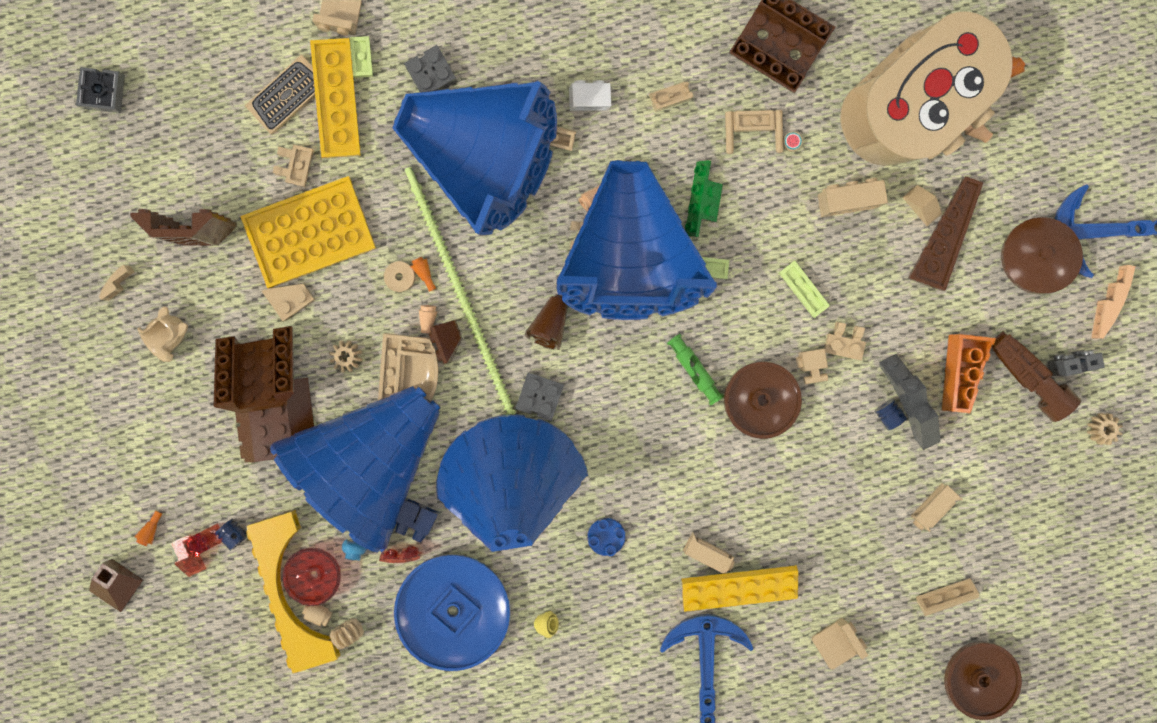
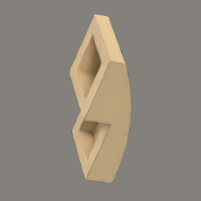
(112, 286)

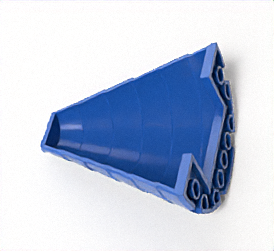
(482, 146)
(632, 252)
(361, 463)
(509, 479)

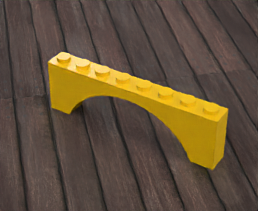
(302, 644)

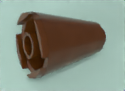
(549, 324)

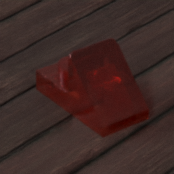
(201, 541)
(185, 564)

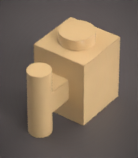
(813, 361)

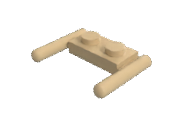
(754, 121)

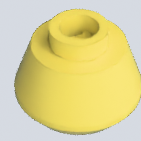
(546, 624)

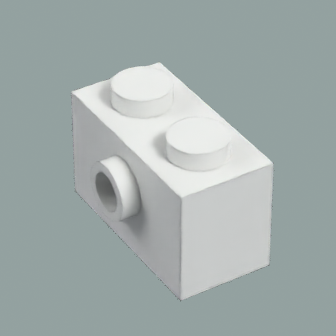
(589, 96)

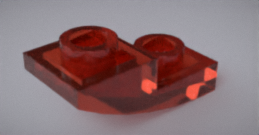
(407, 555)

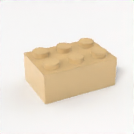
(852, 197)

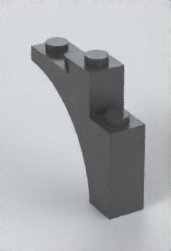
(913, 396)

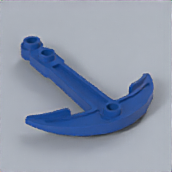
(1066, 213)
(706, 638)

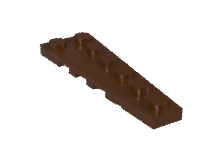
(942, 249)

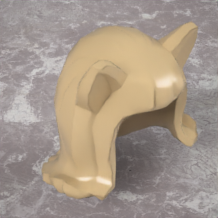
(163, 334)

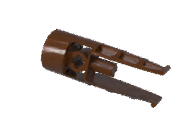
(1056, 400)

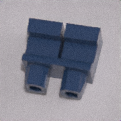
(407, 517)

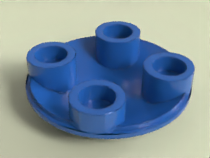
(606, 537)

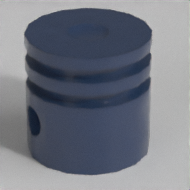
(890, 414)
(227, 531)

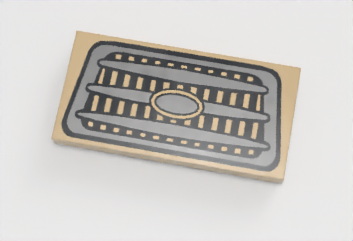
(284, 95)

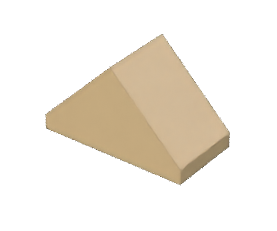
(923, 204)

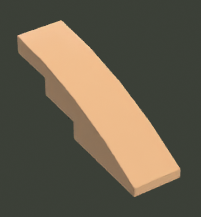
(1109, 309)

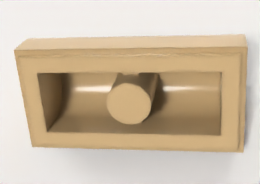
(564, 138)

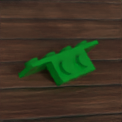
(704, 199)

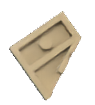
(288, 299)

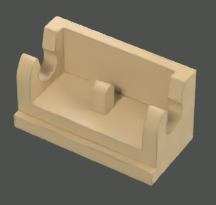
(671, 96)

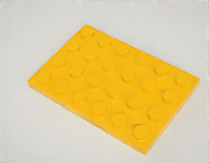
(308, 232)

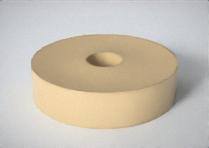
(391, 273)

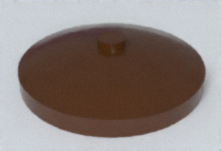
(1042, 256)
(762, 400)
(983, 680)

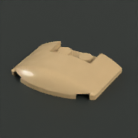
(407, 363)

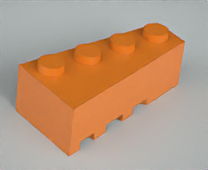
(964, 370)

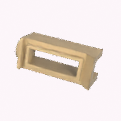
(935, 507)
(709, 554)

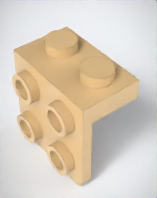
(338, 16)
(839, 643)

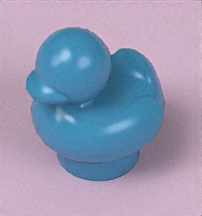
(352, 550)

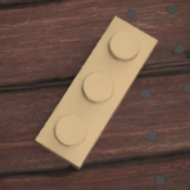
(947, 597)

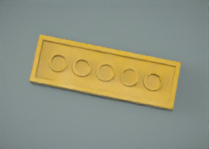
(335, 98)
(740, 588)

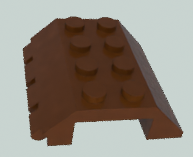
(270, 425)

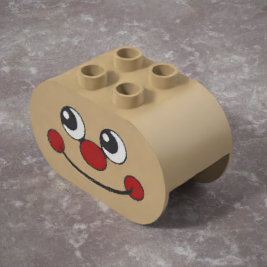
(928, 91)

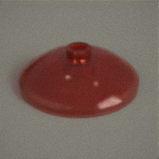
(301, 584)

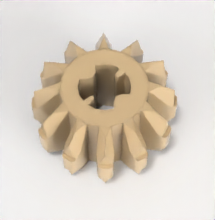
(351, 361)
(1097, 429)
(346, 633)

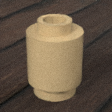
(317, 614)

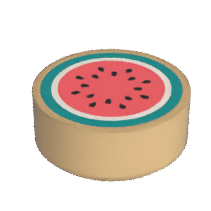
(792, 141)

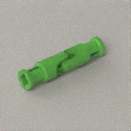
(703, 381)

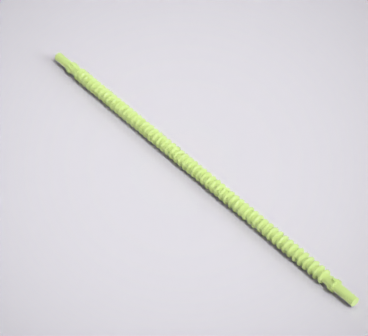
(417, 190)

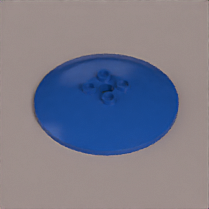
(446, 639)

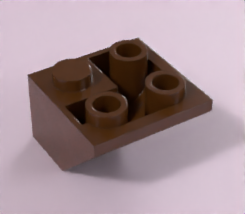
(447, 338)
(114, 584)

